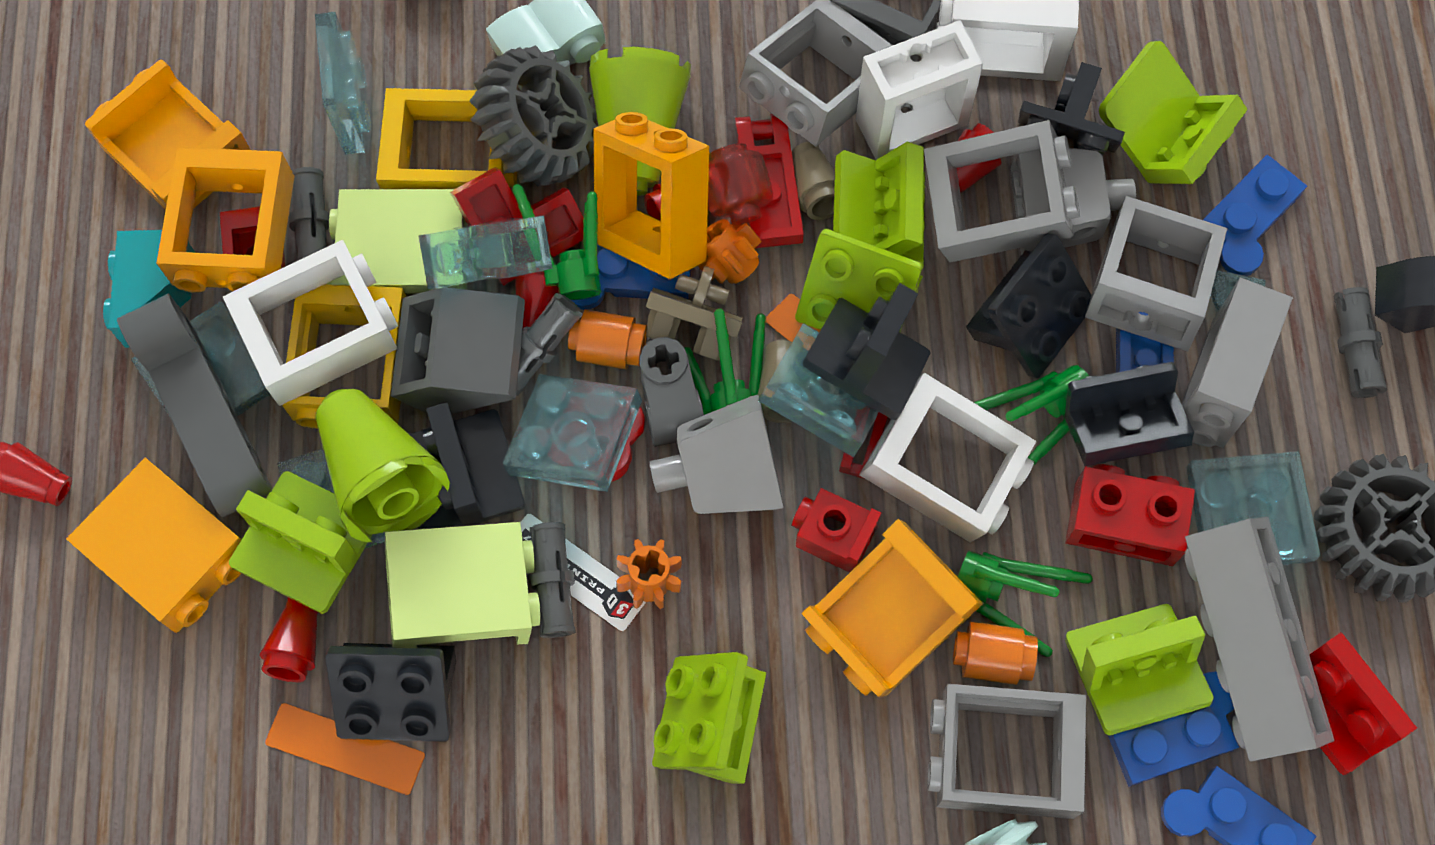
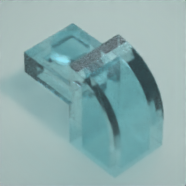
(485, 251)

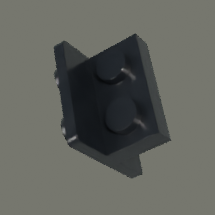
(1070, 113)
(1034, 307)
(869, 354)
(473, 460)
(391, 691)

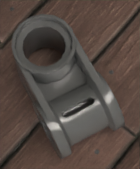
(670, 397)

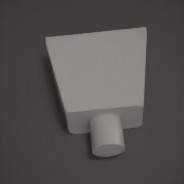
(1094, 193)
(723, 461)

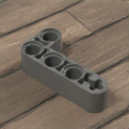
(195, 402)

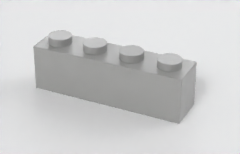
(1257, 639)

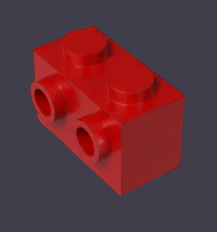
(1130, 515)

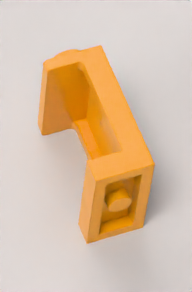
(153, 119)
(159, 546)
(890, 611)

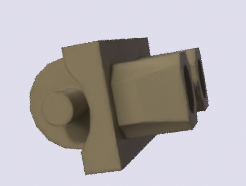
(669, 309)

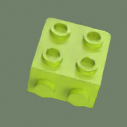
(1165, 120)

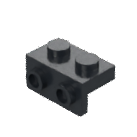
(1127, 414)

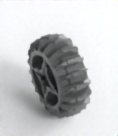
(525, 122)
(1355, 492)

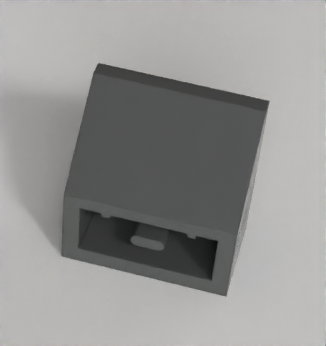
(458, 349)

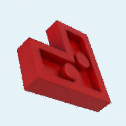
(491, 199)

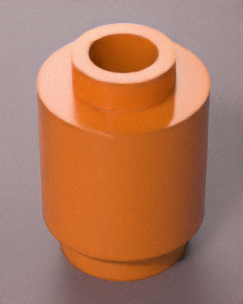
(607, 339)
(995, 653)

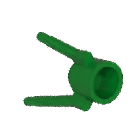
(578, 269)
(730, 389)
(1052, 396)
(988, 574)

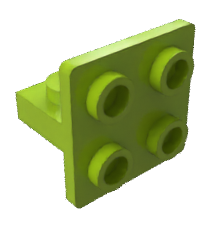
(882, 199)
(851, 272)
(296, 542)
(1141, 667)
(709, 716)

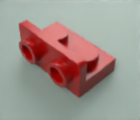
(1357, 706)

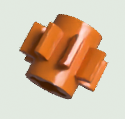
(731, 251)
(640, 562)

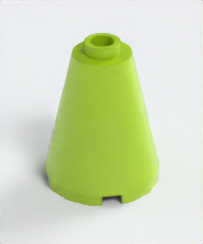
(643, 83)
(376, 467)

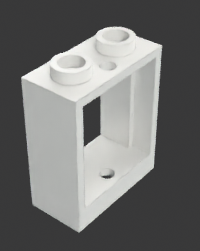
(1016, 51)
(936, 89)
(329, 360)
(893, 478)

